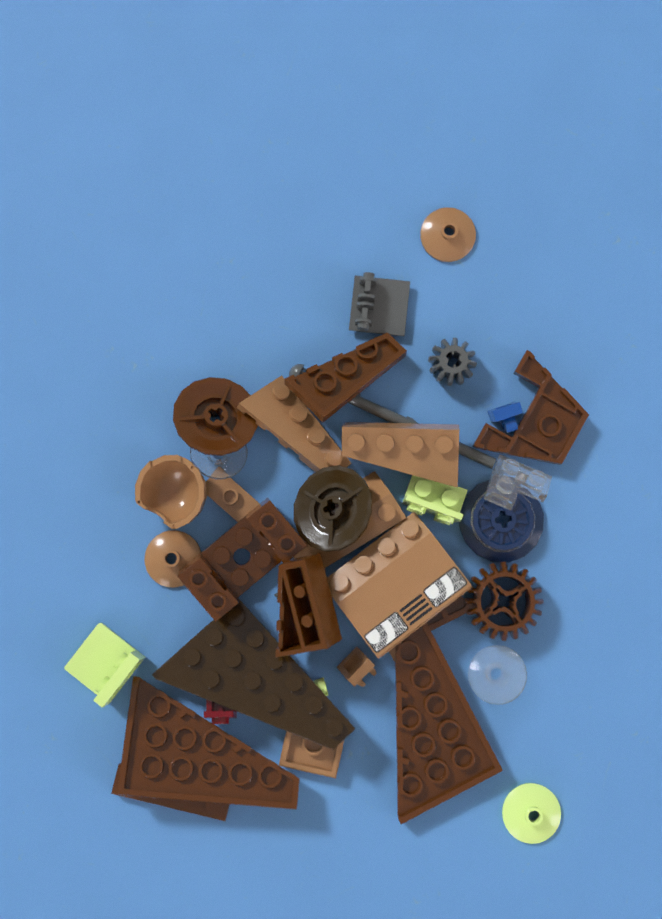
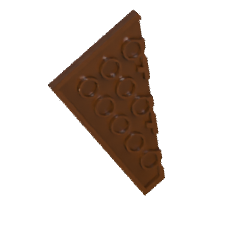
(436, 731)
(187, 758)

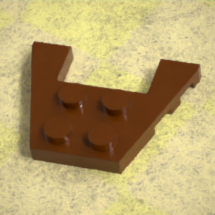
(547, 425)

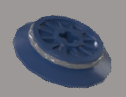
(488, 537)

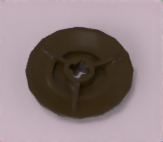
(317, 500)

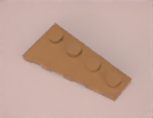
(293, 424)

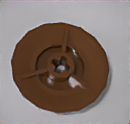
(206, 400)

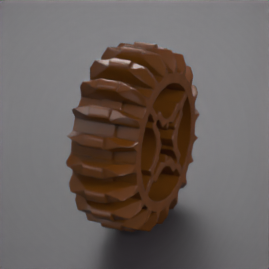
(491, 609)

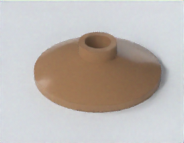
(446, 247)
(160, 547)

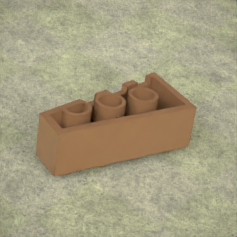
(410, 448)

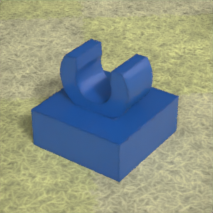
(505, 415)

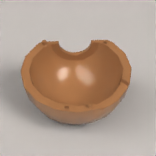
(171, 489)

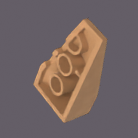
(384, 515)

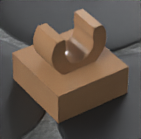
(356, 666)

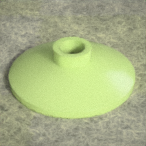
(521, 802)

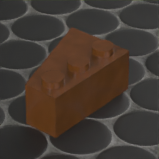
(306, 607)

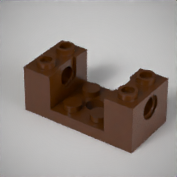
(219, 580)

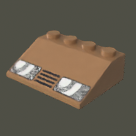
(397, 584)

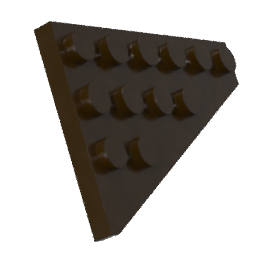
(237, 668)

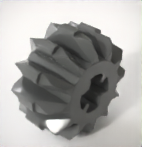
(441, 360)

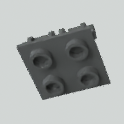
(379, 305)

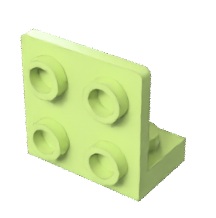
(436, 499)
(104, 663)

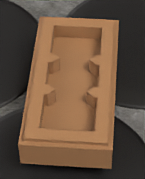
(230, 497)

